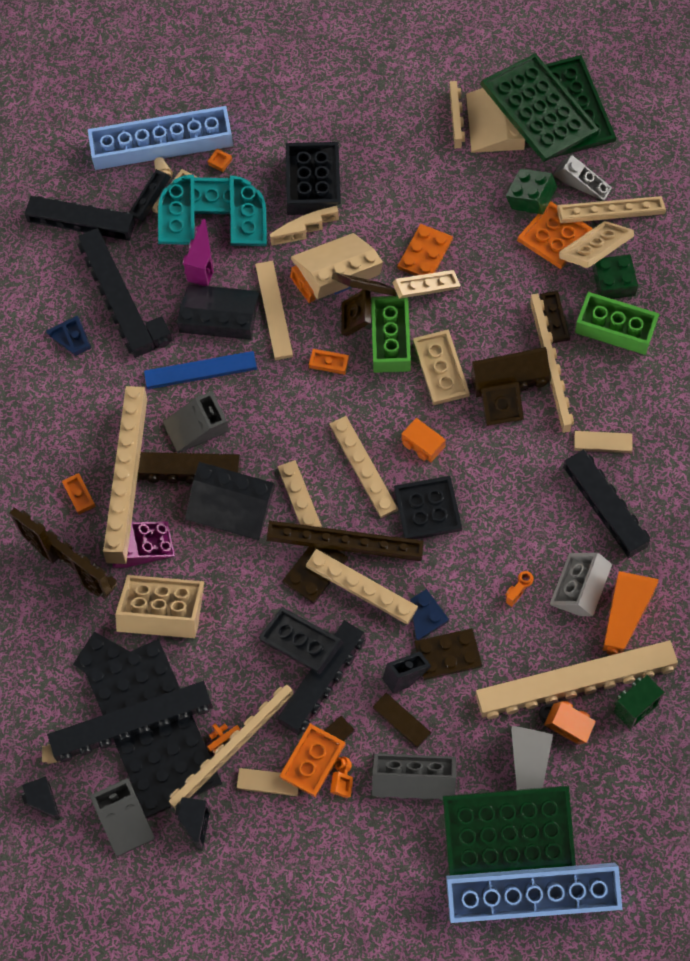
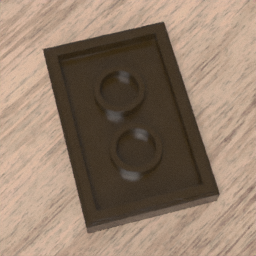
(364, 284)

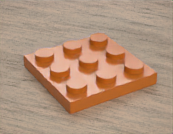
(548, 236)

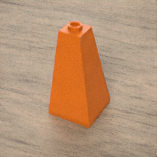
(629, 602)

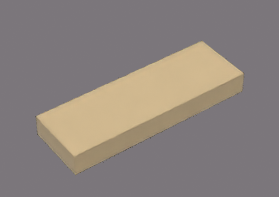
(603, 442)
(264, 782)

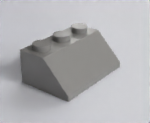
(581, 583)

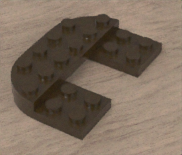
(47, 544)

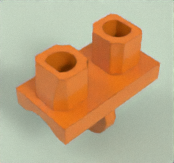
(222, 737)

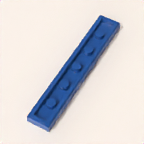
(200, 370)

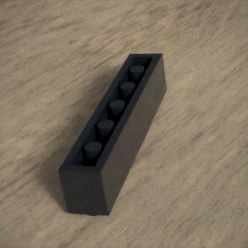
(79, 217)
(606, 503)
(316, 687)

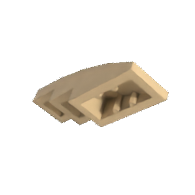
(298, 228)

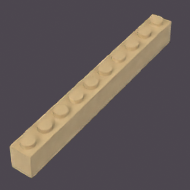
(125, 476)
(576, 679)

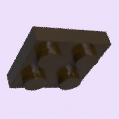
(355, 312)
(502, 403)

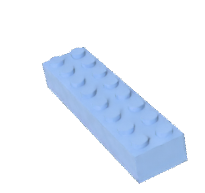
(160, 137)
(534, 892)

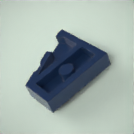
(71, 336)
(428, 615)

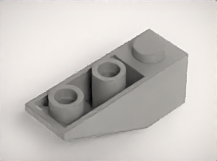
(579, 176)

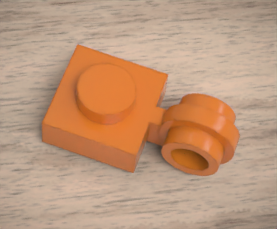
(516, 592)
(341, 782)

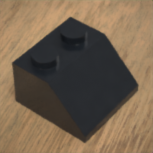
(194, 819)

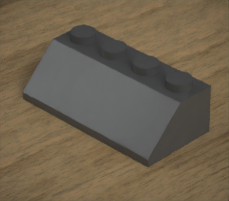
(413, 776)

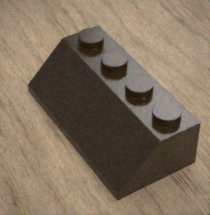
(526, 367)

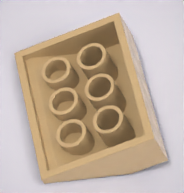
(489, 126)
(345, 256)
(160, 606)

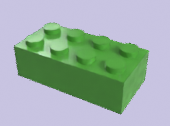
(616, 323)
(390, 334)

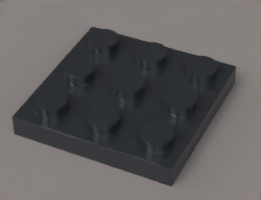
(428, 508)

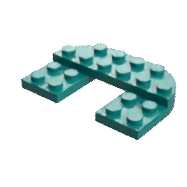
(201, 195)

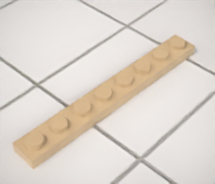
(557, 385)
(237, 740)

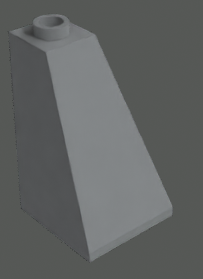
(531, 756)

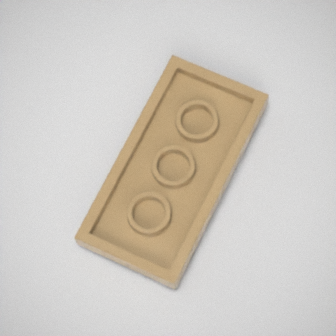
(596, 244)
(441, 367)

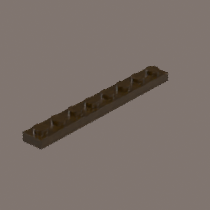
(345, 540)

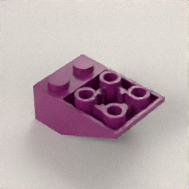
(198, 261)
(148, 544)

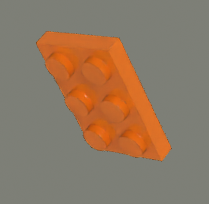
(425, 251)
(312, 760)

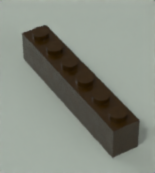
(181, 466)

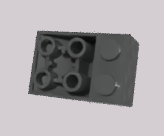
(196, 422)
(122, 817)

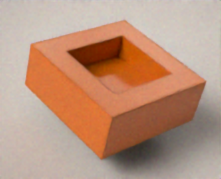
(219, 160)

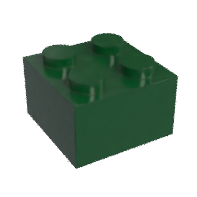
(531, 191)
(615, 277)
(638, 701)

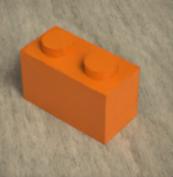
(423, 440)
(570, 722)

